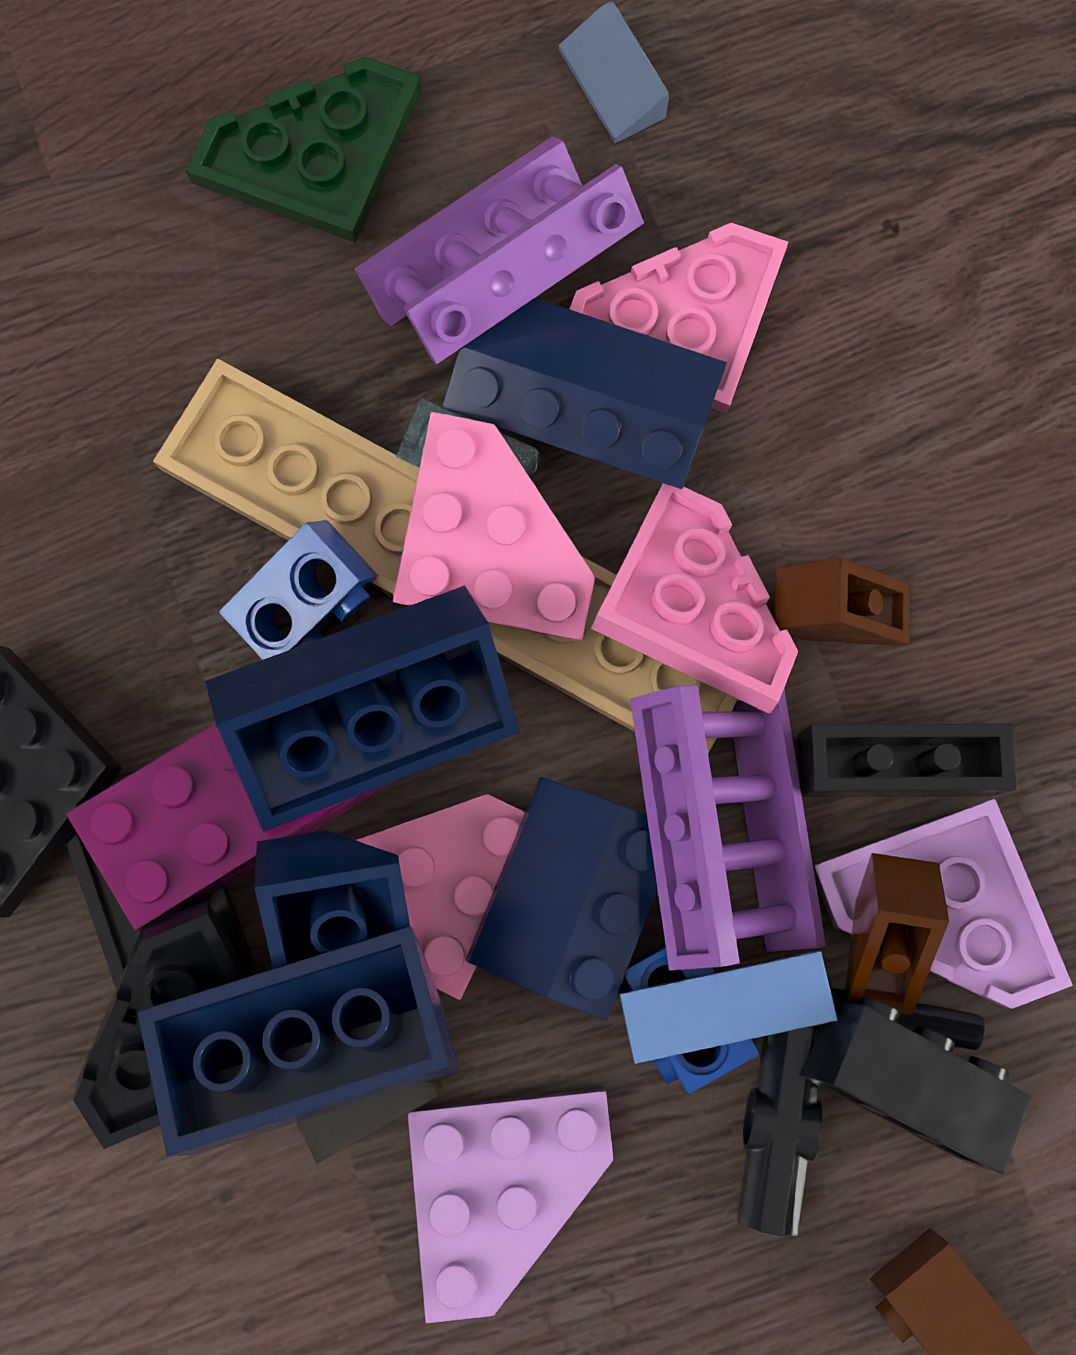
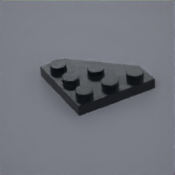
(44, 773)
(167, 963)

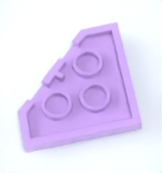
(995, 928)
(498, 1189)

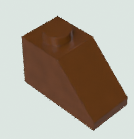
(841, 603)
(895, 931)
(943, 1303)

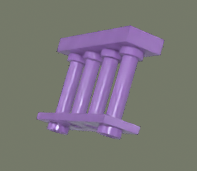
(498, 247)
(687, 837)

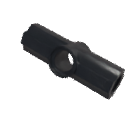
(780, 1134)

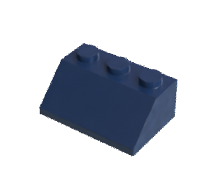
(325, 894)
(569, 899)

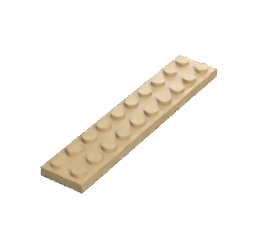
(300, 467)

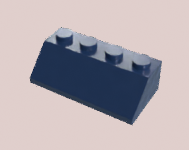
(589, 389)
(363, 707)
(295, 1043)

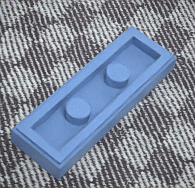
(727, 1006)

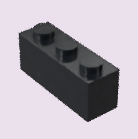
(906, 760)
(918, 1083)

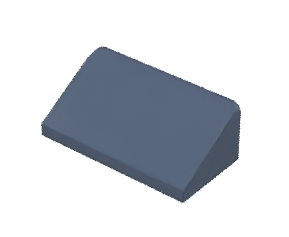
(615, 73)

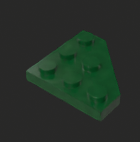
(312, 147)

